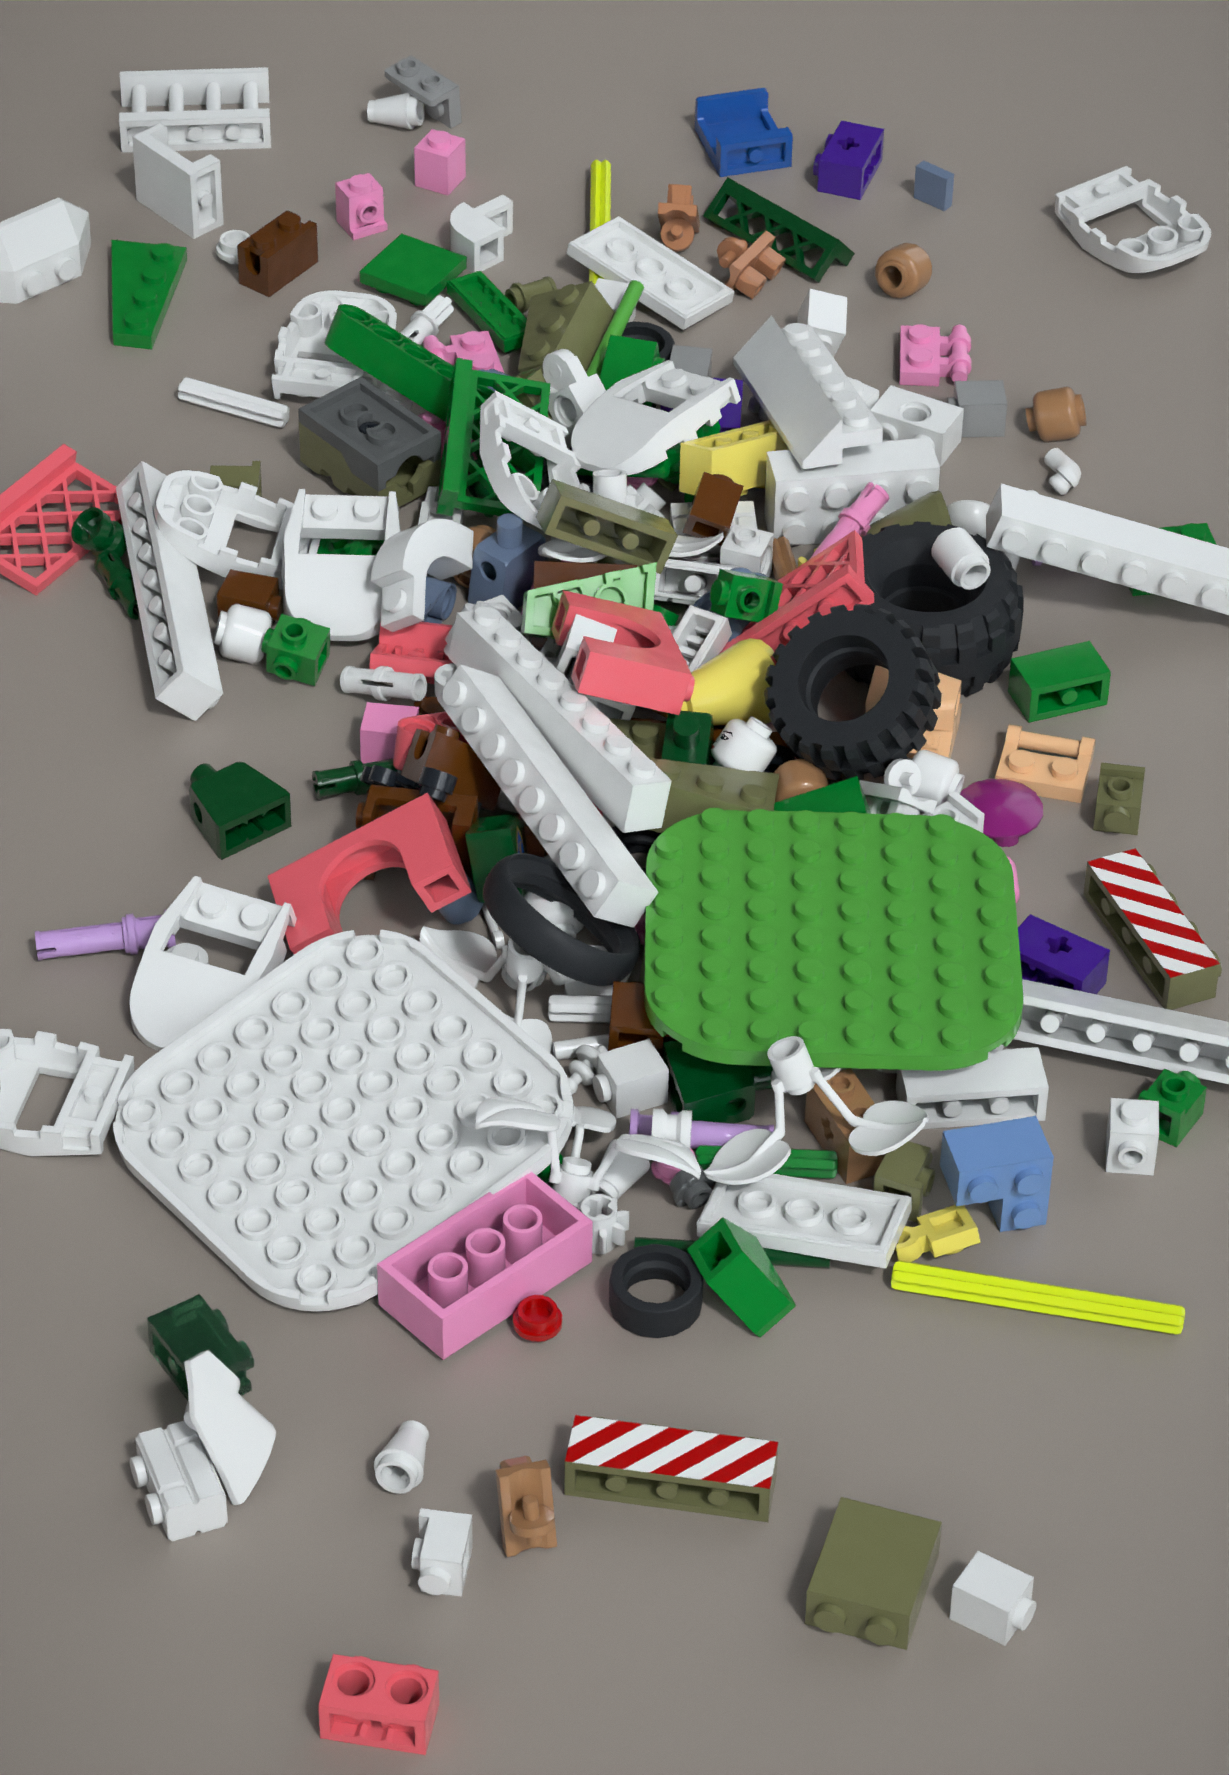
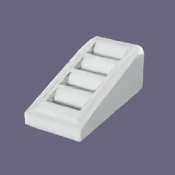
(706, 623)

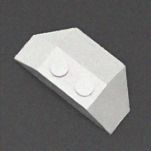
(42, 249)

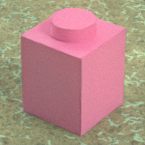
(440, 162)
(380, 729)

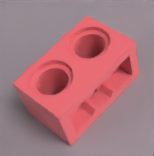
(379, 1704)

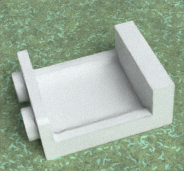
(174, 186)

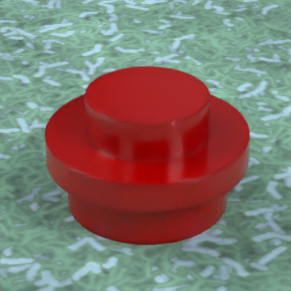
(537, 1318)

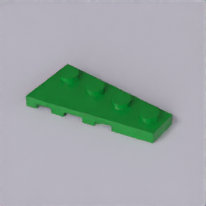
(143, 289)

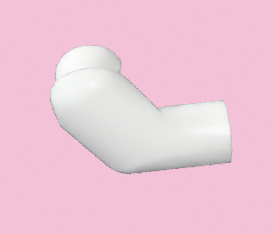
(1066, 470)

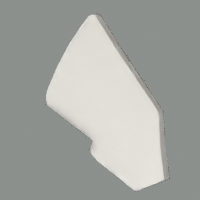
(228, 1425)

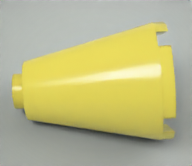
(733, 684)

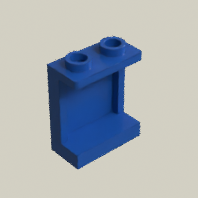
(742, 133)

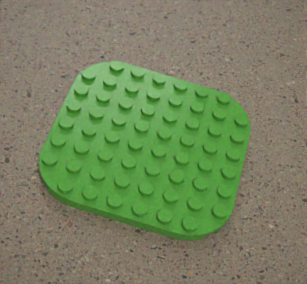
(832, 928)

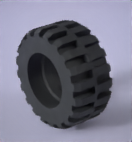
(821, 653)

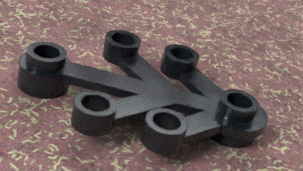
(431, 780)

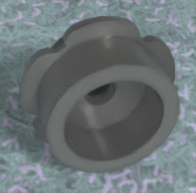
(690, 1190)

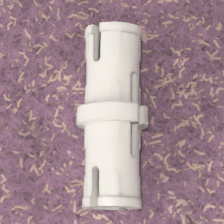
(404, 684)

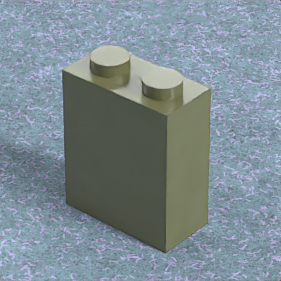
(873, 1573)

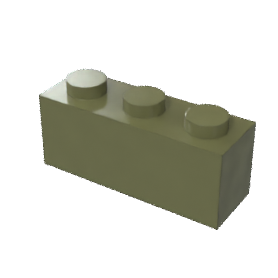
(605, 525)

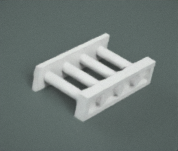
(198, 128)

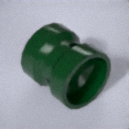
(98, 533)

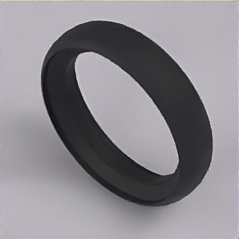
(543, 938)

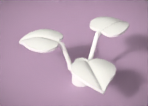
(613, 485)
(477, 960)
(761, 1153)
(574, 1176)

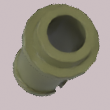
(521, 294)

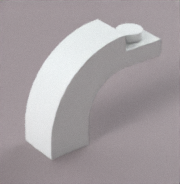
(405, 558)

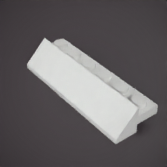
(805, 394)

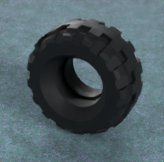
(962, 629)

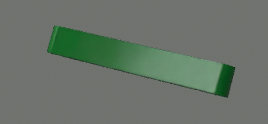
(398, 363)

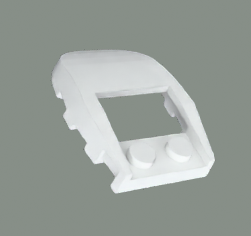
(1175, 240)
(306, 337)
(540, 435)
(636, 436)
(198, 516)
(336, 587)
(179, 992)
(87, 1108)

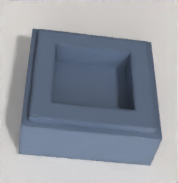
(933, 185)

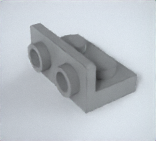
(437, 92)

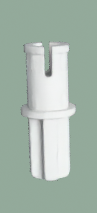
(428, 320)

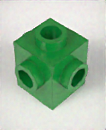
(296, 649)

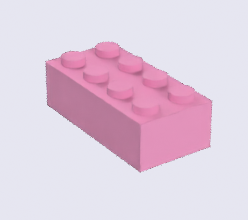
(484, 1263)

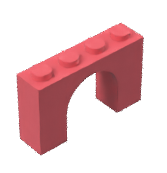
(638, 667)
(407, 838)

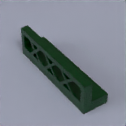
(784, 223)

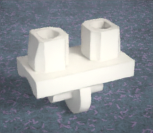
(895, 796)

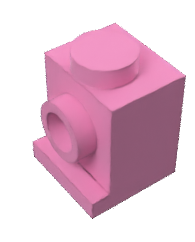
(360, 206)

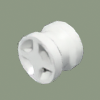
(672, 1126)

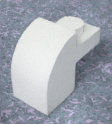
(481, 232)

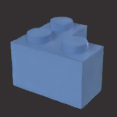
(1003, 1166)

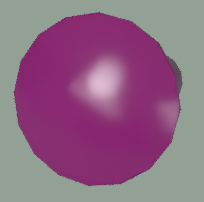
(1008, 808)

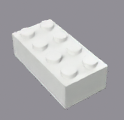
(808, 501)

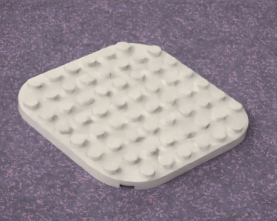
(336, 1115)

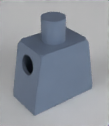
(505, 562)

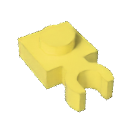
(939, 1232)

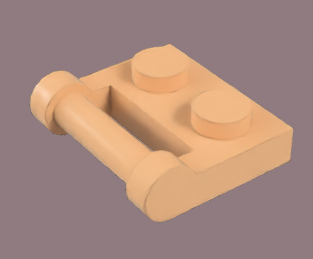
(1047, 774)

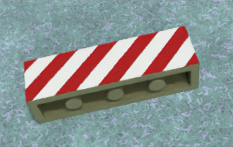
(1152, 929)
(671, 1468)

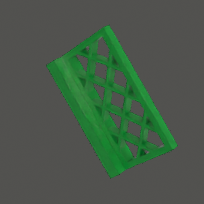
(460, 430)

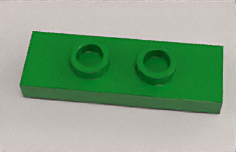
(489, 309)

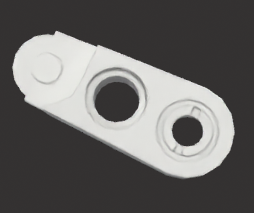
(569, 389)

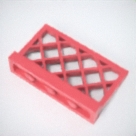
(23, 505)
(819, 593)

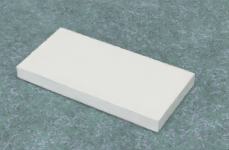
(670, 282)
(813, 1217)

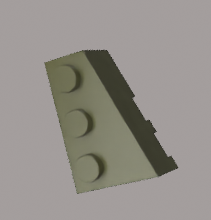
(565, 319)
(707, 786)

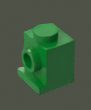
(759, 591)
(1180, 1098)

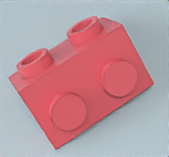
(412, 649)

